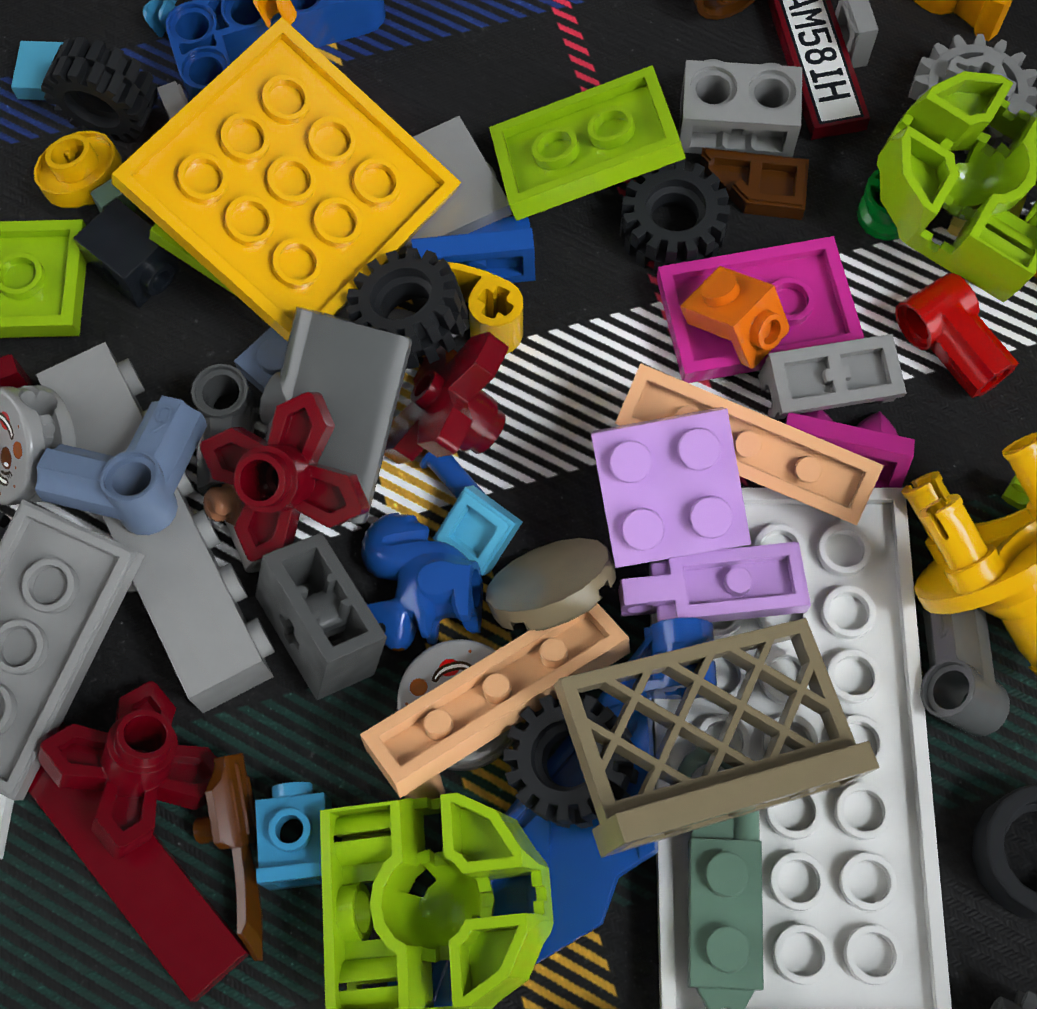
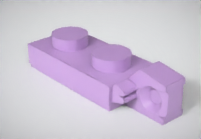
(721, 585)

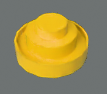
(76, 167)

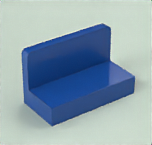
(499, 248)

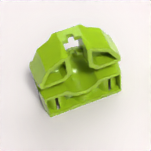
(921, 177)
(387, 847)

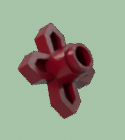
(449, 404)
(283, 476)
(131, 766)

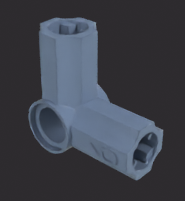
(134, 483)

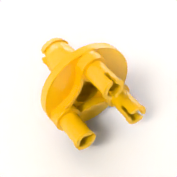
(984, 562)

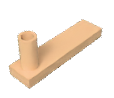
(764, 447)
(487, 701)

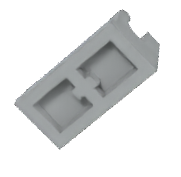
(832, 376)

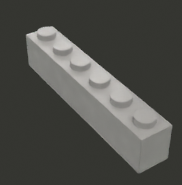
(179, 577)

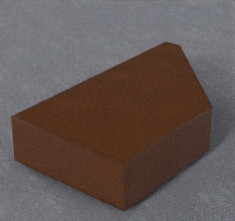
(760, 181)

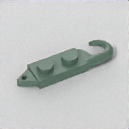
(724, 906)

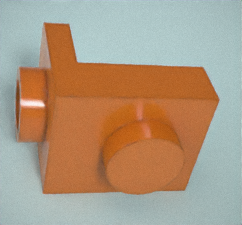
(738, 311)

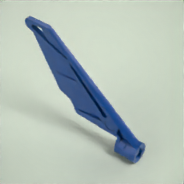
(578, 875)

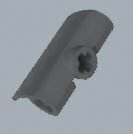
(360, 381)

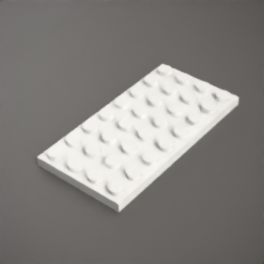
(854, 867)

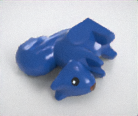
(431, 580)

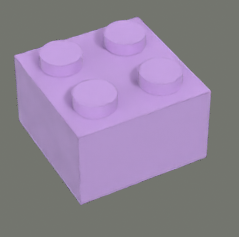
(671, 487)

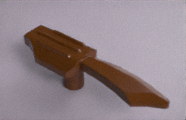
(233, 826)

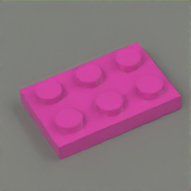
(807, 283)

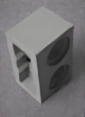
(738, 109)

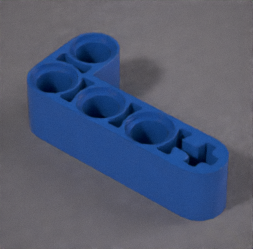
(216, 32)

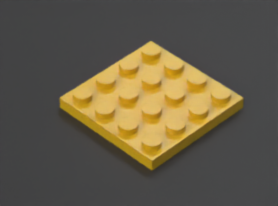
(285, 180)

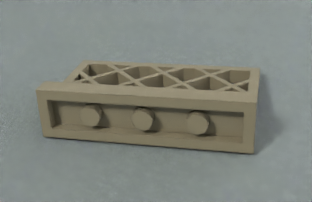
(722, 794)

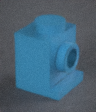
(294, 863)

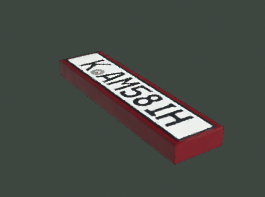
(829, 84)

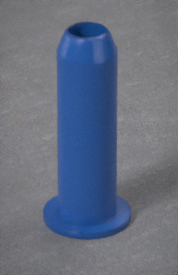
(449, 472)

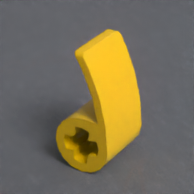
(492, 303)

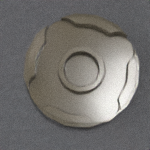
(551, 584)

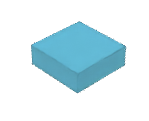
(31, 68)
(478, 528)

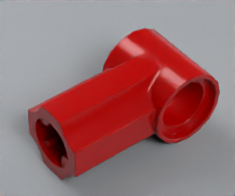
(948, 322)

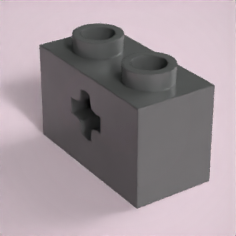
(319, 615)

